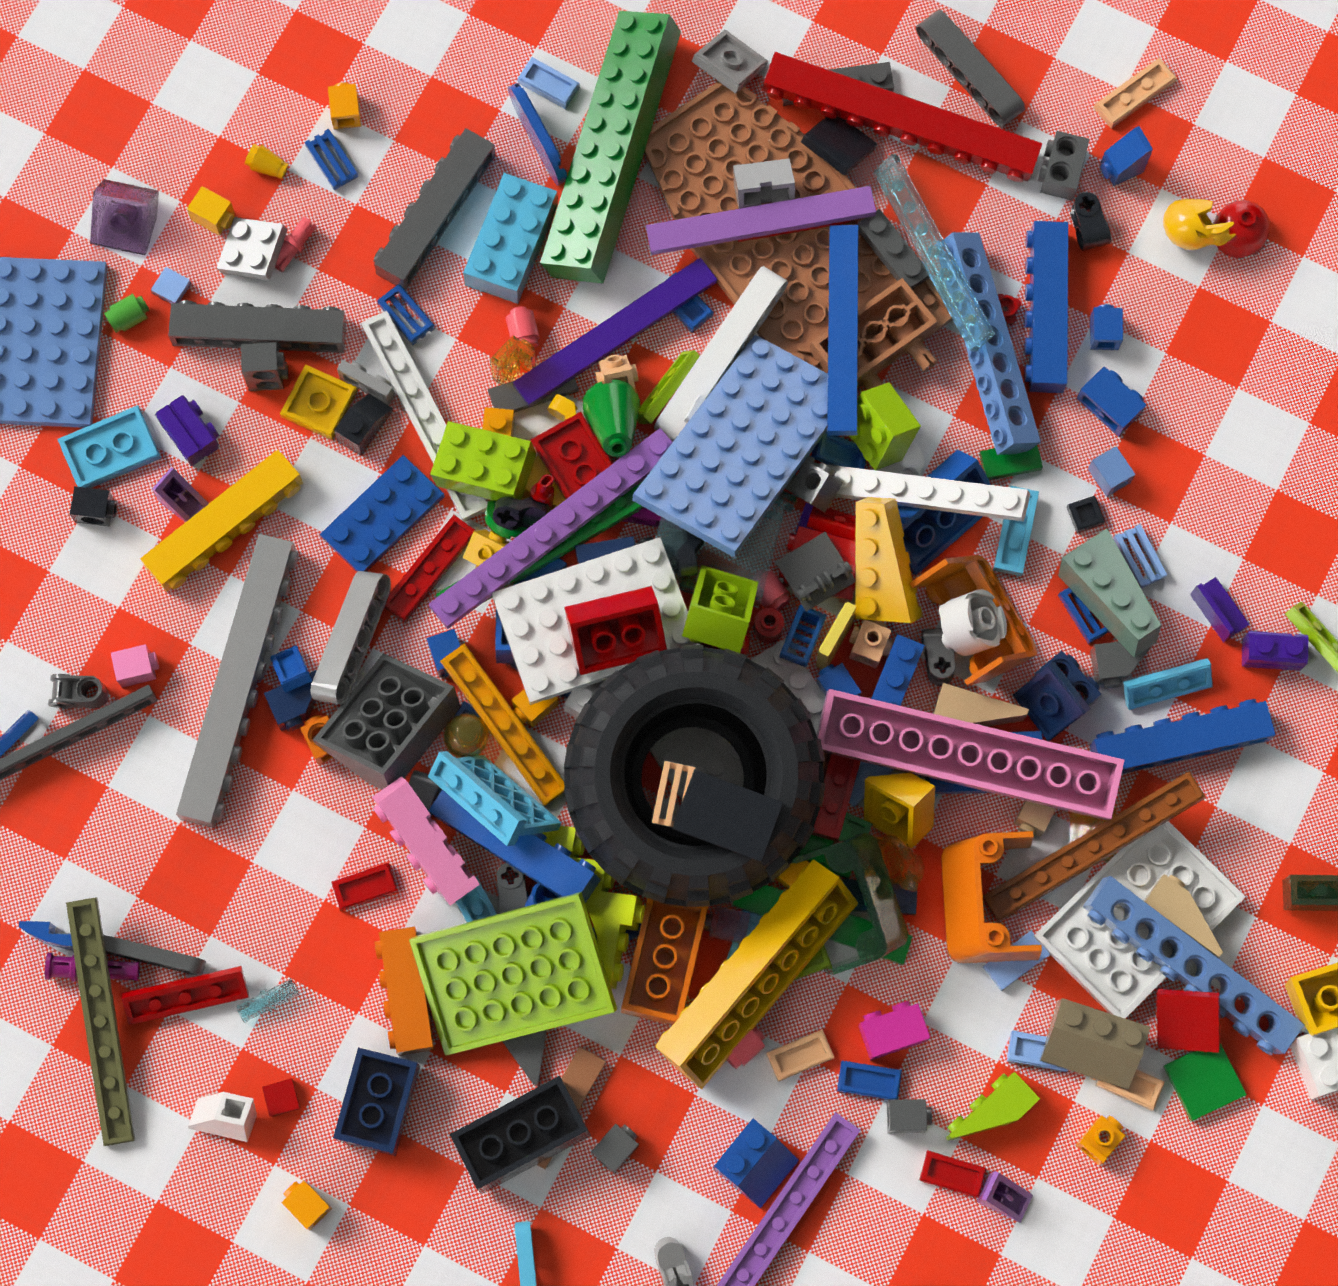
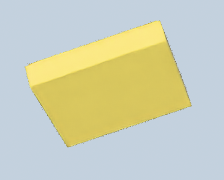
(836, 635)

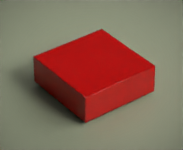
(281, 1097)

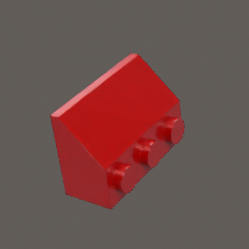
(615, 629)

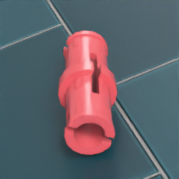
(294, 242)

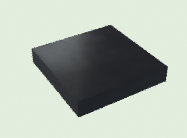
(839, 143)

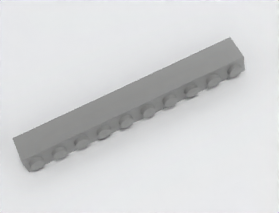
(236, 681)

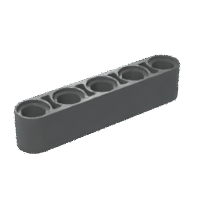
(970, 68)

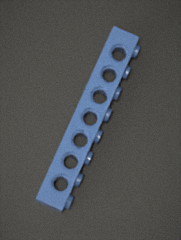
(995, 362)
(1282, 1025)

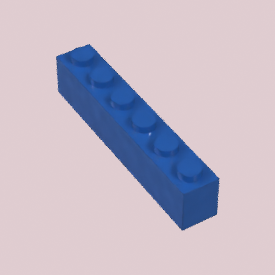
(1048, 307)
(1189, 737)
(530, 854)

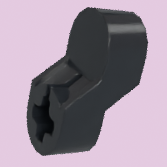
(516, 513)
(686, 557)

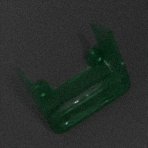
(889, 929)

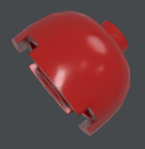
(1250, 227)

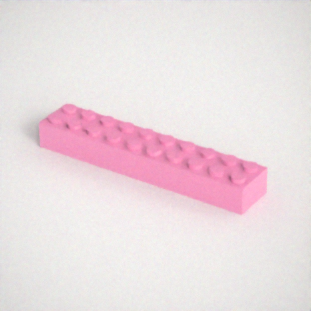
(969, 754)

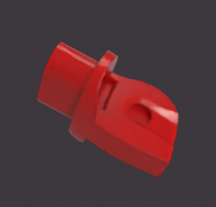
(543, 490)

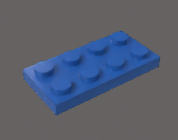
(382, 515)

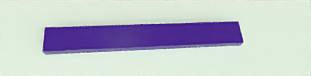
(614, 332)

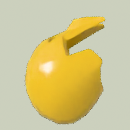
(1190, 227)

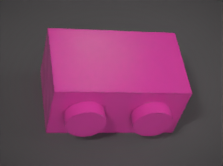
(893, 1030)

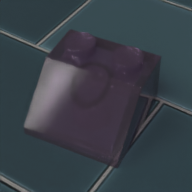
(123, 216)

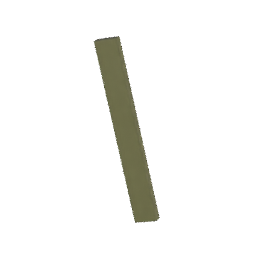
(100, 1021)

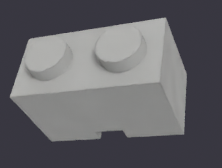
(763, 182)

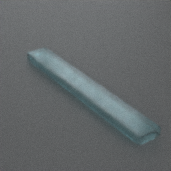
(934, 253)

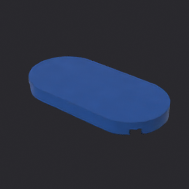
(537, 133)

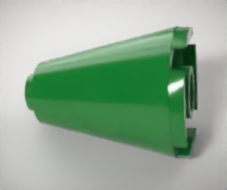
(612, 415)

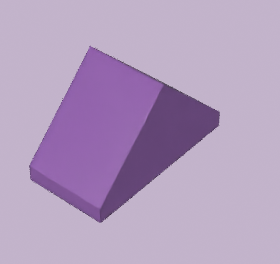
(178, 495)
(1004, 1196)

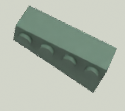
(1111, 592)

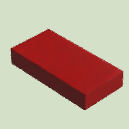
(364, 887)
(952, 1174)

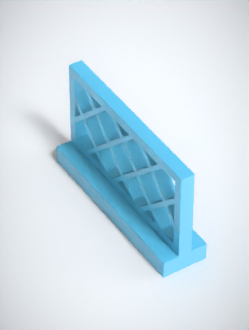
(491, 797)

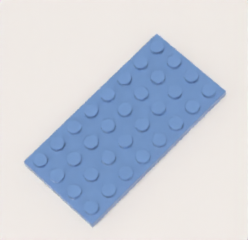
(740, 447)

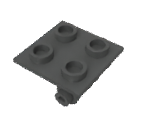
(815, 571)

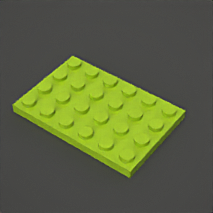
(513, 974)

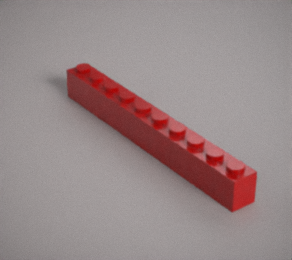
(901, 117)

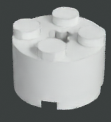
(972, 623)

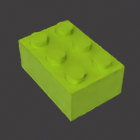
(482, 462)
(720, 609)

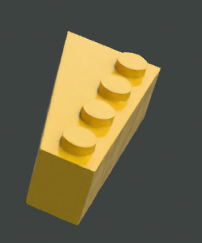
(883, 564)

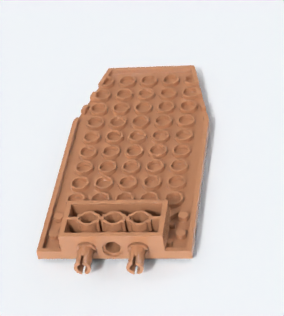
(693, 166)

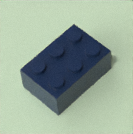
(376, 1101)

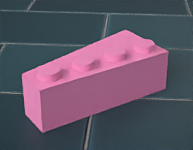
(424, 841)

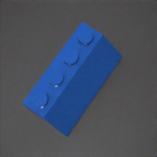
(933, 531)

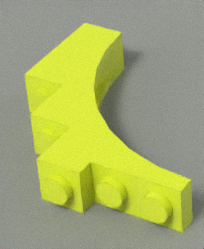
(609, 911)

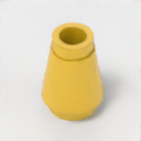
(266, 162)

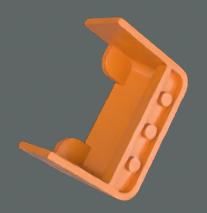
(964, 575)
(966, 933)

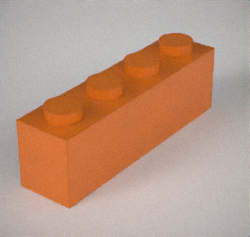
(406, 994)

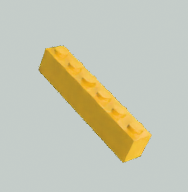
(222, 521)

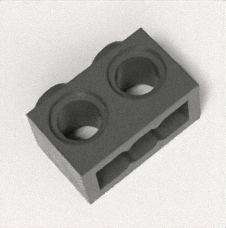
(1066, 166)
(263, 366)
(807, 479)

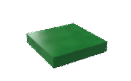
(1204, 1082)

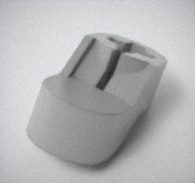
(668, 1255)

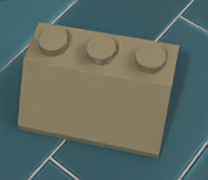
(1094, 1043)

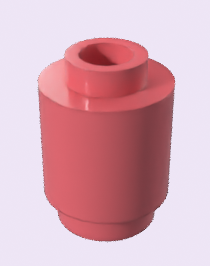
(523, 325)
(775, 593)
(747, 1048)

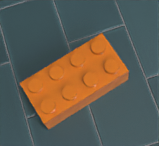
(663, 961)

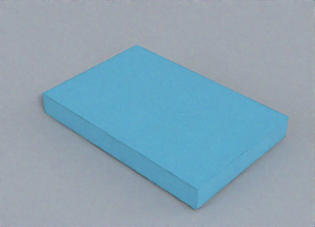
(109, 448)

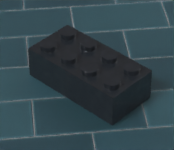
(520, 1135)

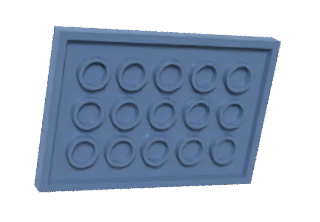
(50, 340)

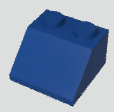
(755, 1163)

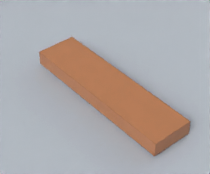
(580, 1079)

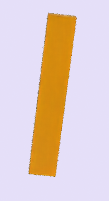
(504, 724)

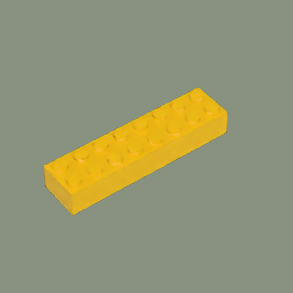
(757, 973)

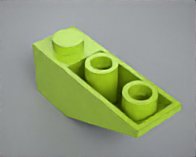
(1002, 1107)

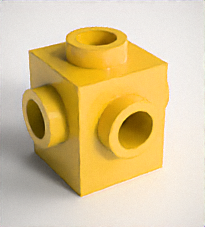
(483, 545)

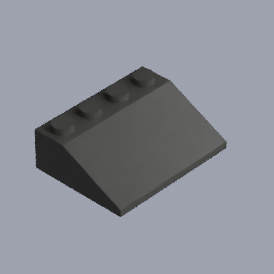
(388, 721)

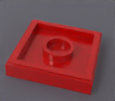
(1188, 1020)

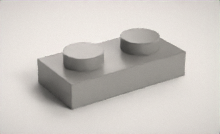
(356, 375)

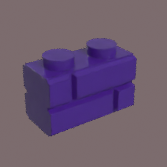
(187, 429)
(1275, 650)

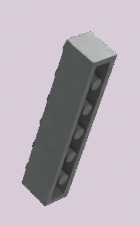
(434, 209)
(231, 326)

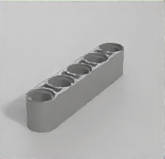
(350, 637)

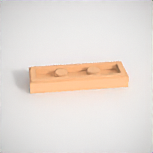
(1135, 93)

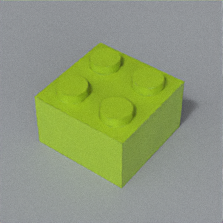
(884, 426)

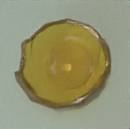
(465, 735)

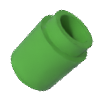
(127, 313)

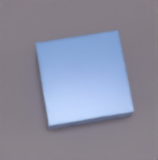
(170, 286)

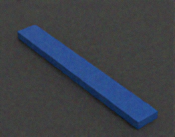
(843, 330)

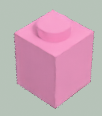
(134, 665)

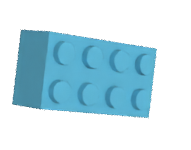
(510, 238)

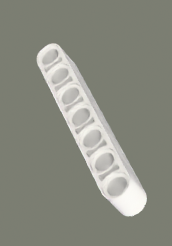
(723, 348)

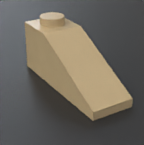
(976, 708)
(1179, 907)

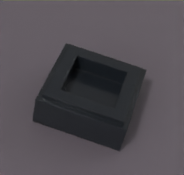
(1085, 514)

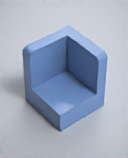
(1111, 471)

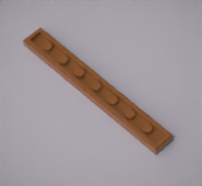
(1094, 846)

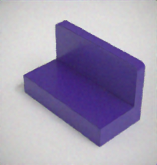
(1219, 609)

